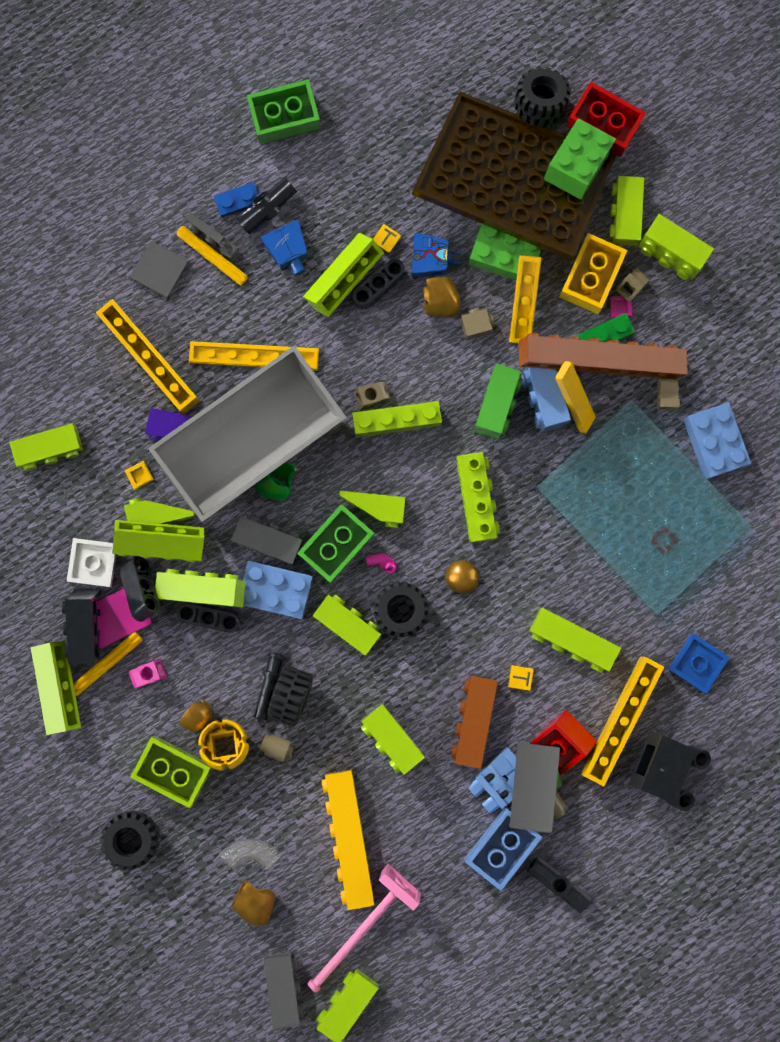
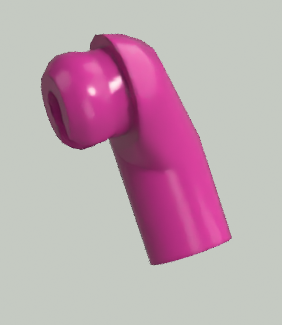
(383, 561)

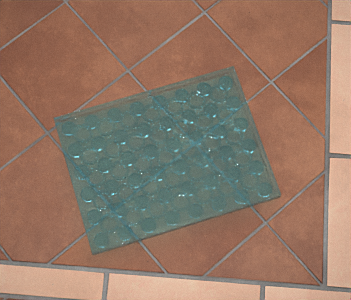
(643, 507)

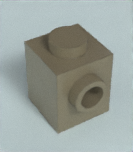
(477, 323)

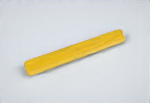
(212, 255)
(106, 663)

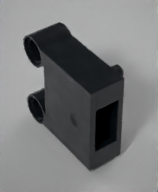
(665, 767)

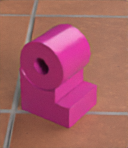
(147, 673)

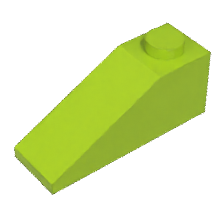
(380, 507)
(154, 512)

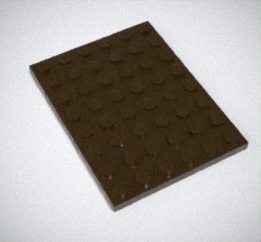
(494, 172)

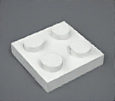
(91, 563)

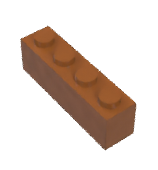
(475, 721)

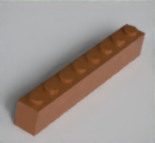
(603, 357)

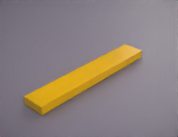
(244, 354)

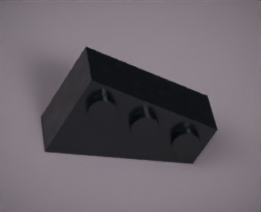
(82, 626)

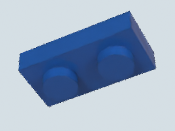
(236, 199)

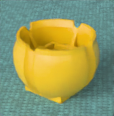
(219, 730)

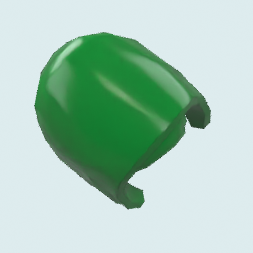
(273, 488)

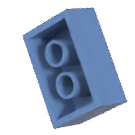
(546, 399)
(716, 441)
(276, 590)
(501, 850)

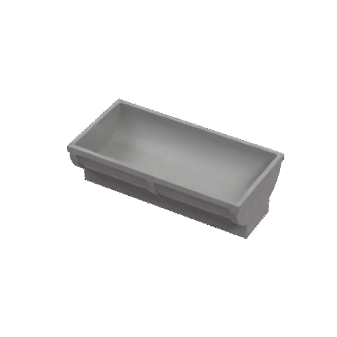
(247, 433)

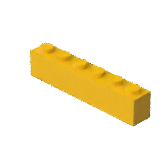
(147, 356)
(622, 720)
(349, 840)

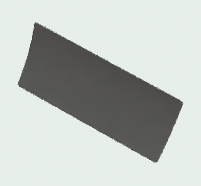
(534, 787)

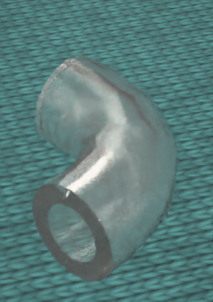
(250, 850)

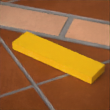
(525, 297)
(575, 397)

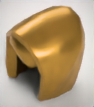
(441, 297)
(254, 904)

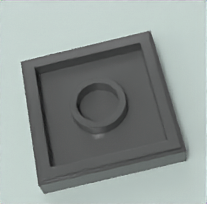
(159, 269)

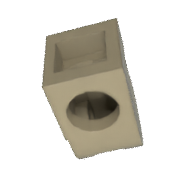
(635, 281)
(668, 394)
(372, 395)

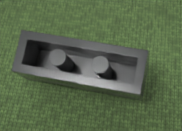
(267, 539)
(283, 990)

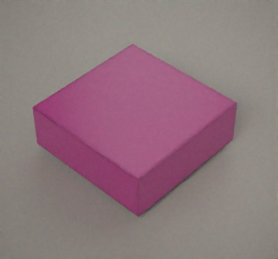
(619, 306)

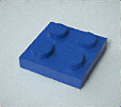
(698, 663)

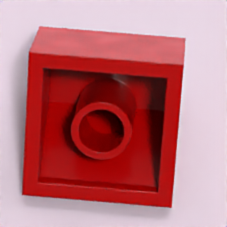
(570, 737)

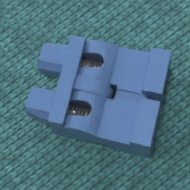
(493, 781)

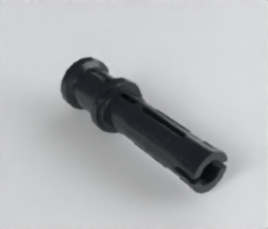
(271, 677)

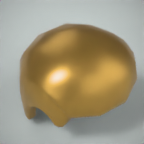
(462, 577)
(197, 716)

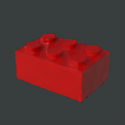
(609, 115)

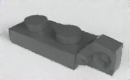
(212, 236)

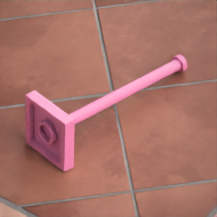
(399, 888)

